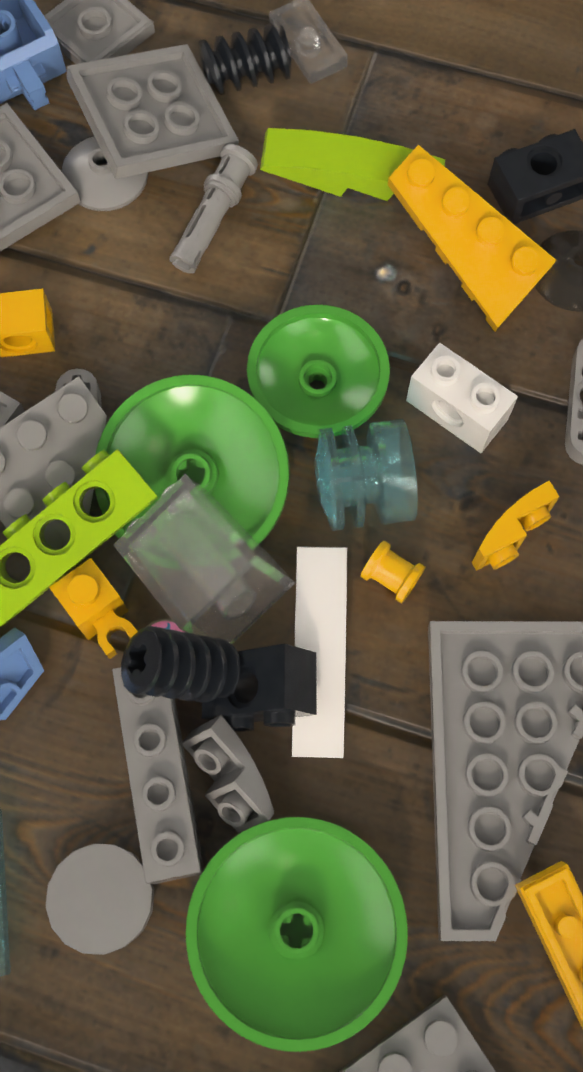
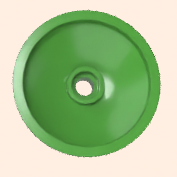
(321, 346)

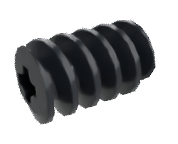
(245, 58)
(180, 665)

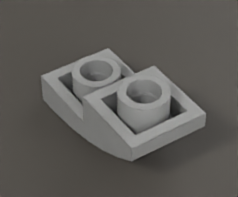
(238, 786)

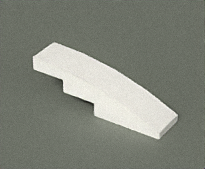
(322, 629)

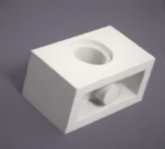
(460, 397)

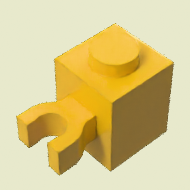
(93, 604)

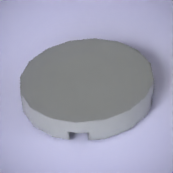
(99, 899)

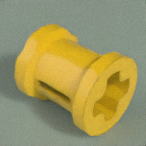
(392, 571)

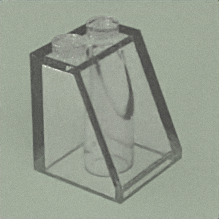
(202, 563)

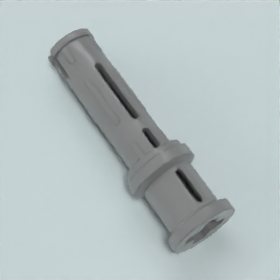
(221, 192)

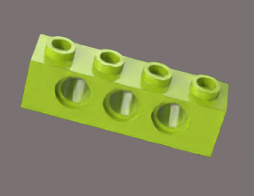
(128, 498)

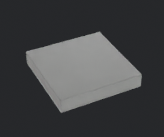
(98, 28)

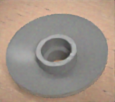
(96, 183)

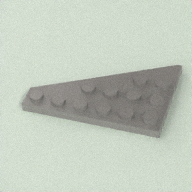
(501, 747)

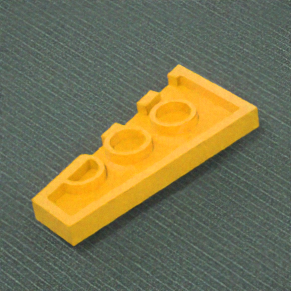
(478, 243)

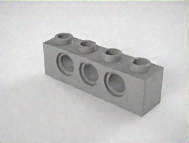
(159, 785)

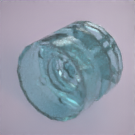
(367, 474)

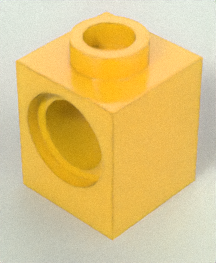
(25, 323)

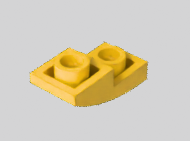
(508, 534)

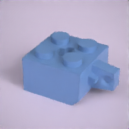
(27, 52)

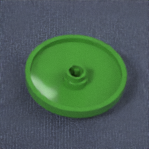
(213, 437)
(296, 934)

